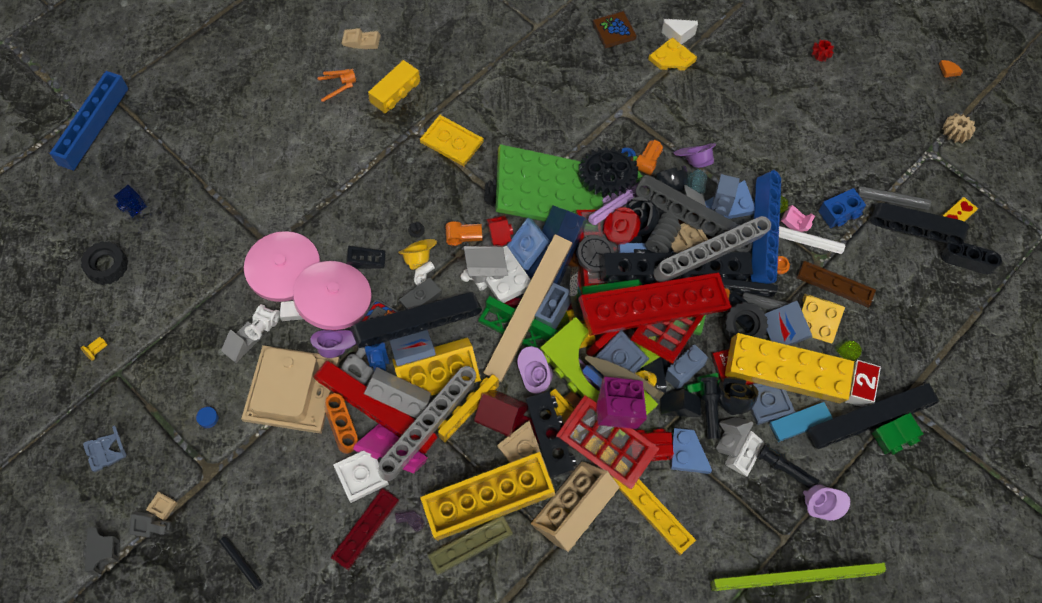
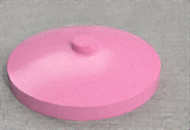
(277, 262)
(331, 295)

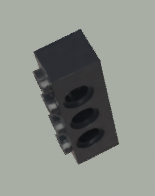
(537, 405)

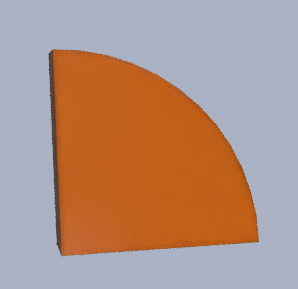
(950, 69)

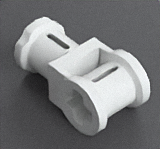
(262, 320)

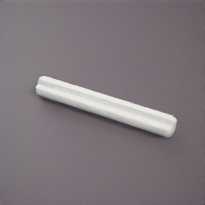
(811, 240)

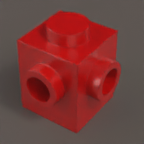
(499, 230)

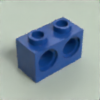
(840, 205)

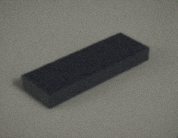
(740, 287)

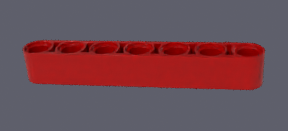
(353, 393)

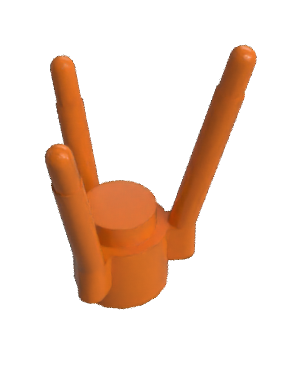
(346, 76)

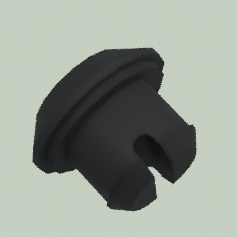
(416, 229)

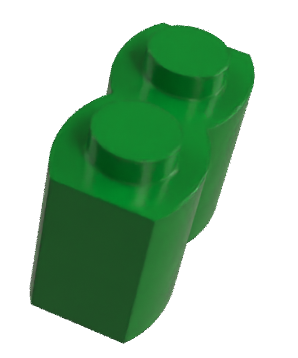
(897, 434)

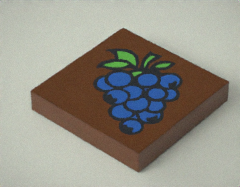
(614, 29)

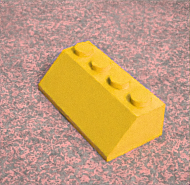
(436, 371)

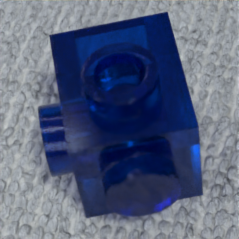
(129, 201)

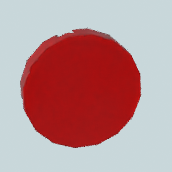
(622, 226)

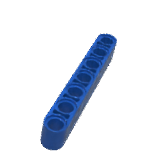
(766, 248)

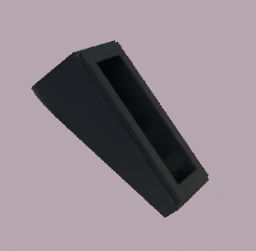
(365, 264)

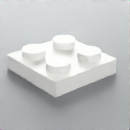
(359, 475)

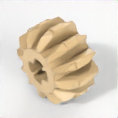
(959, 128)

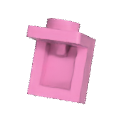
(796, 220)

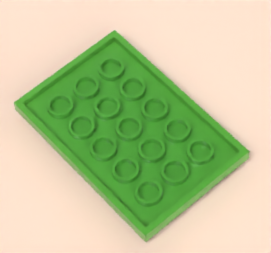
(536, 181)

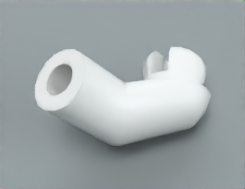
(465, 277)

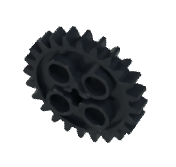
(608, 171)

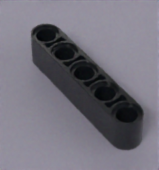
(919, 223)

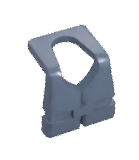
(100, 453)

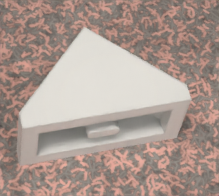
(679, 29)

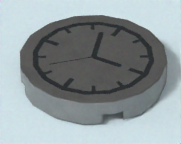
(591, 250)

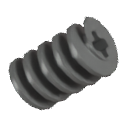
(663, 234)

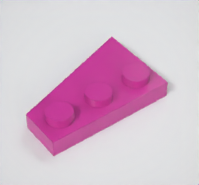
(380, 441)

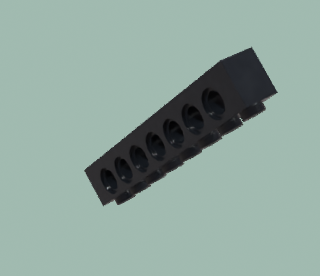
(610, 272)

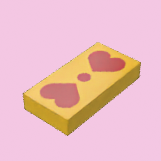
(961, 210)

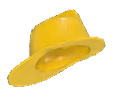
(418, 253)

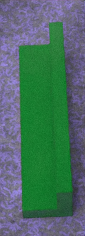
(506, 312)

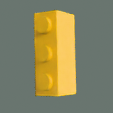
(394, 86)

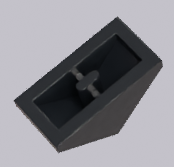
(681, 404)

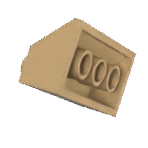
(575, 505)

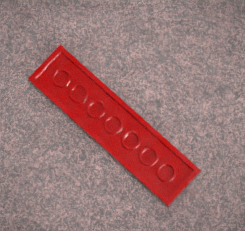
(653, 303)

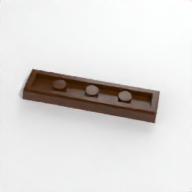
(836, 284)

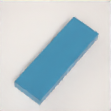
(800, 421)

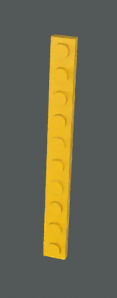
(643, 499)

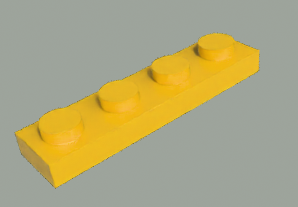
(462, 413)

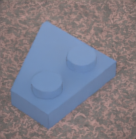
(688, 452)

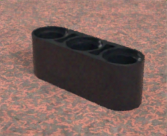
(971, 258)

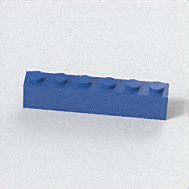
(89, 120)

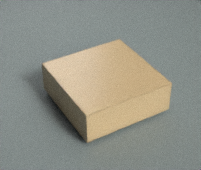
(161, 506)

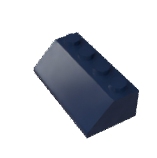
(566, 225)

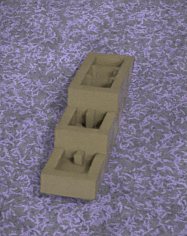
(612, 370)

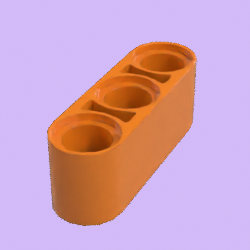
(340, 413)

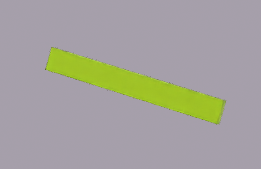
(797, 577)

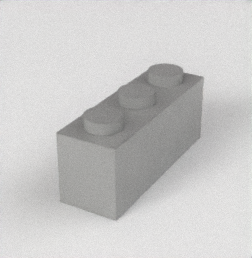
(397, 393)

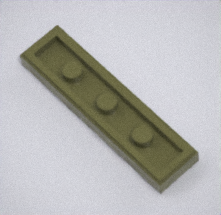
(470, 545)

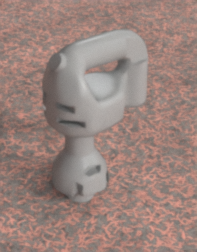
(356, 363)

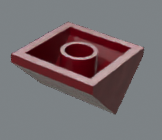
(500, 412)

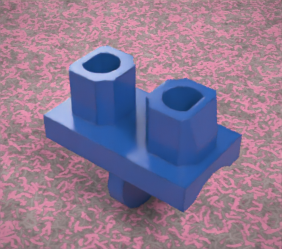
(377, 356)

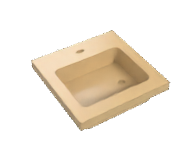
(286, 391)

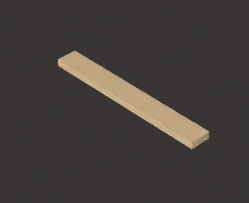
(527, 308)

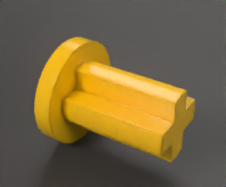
(94, 348)

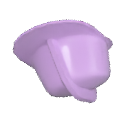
(534, 370)
(826, 502)

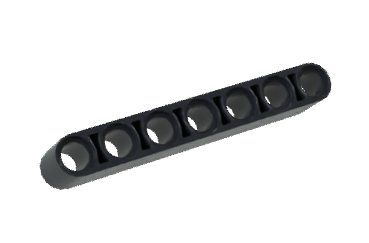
(415, 320)
(872, 416)

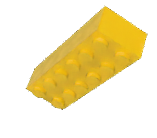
(789, 368)
(487, 496)

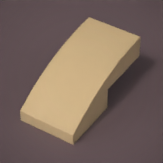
(356, 39)

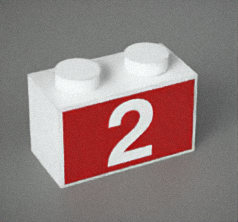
(864, 384)

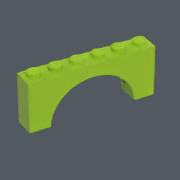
(563, 355)

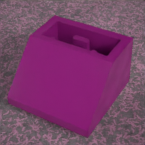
(621, 403)

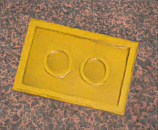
(451, 140)

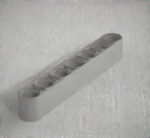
(705, 252)
(425, 431)

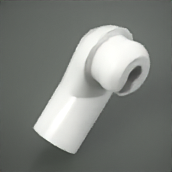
(421, 272)

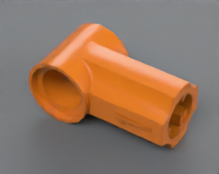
(648, 160)
(458, 233)

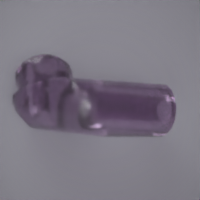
(411, 518)

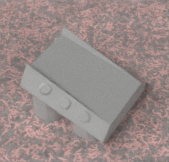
(485, 262)

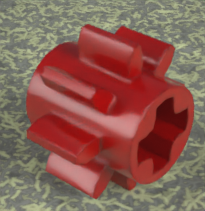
(822, 50)

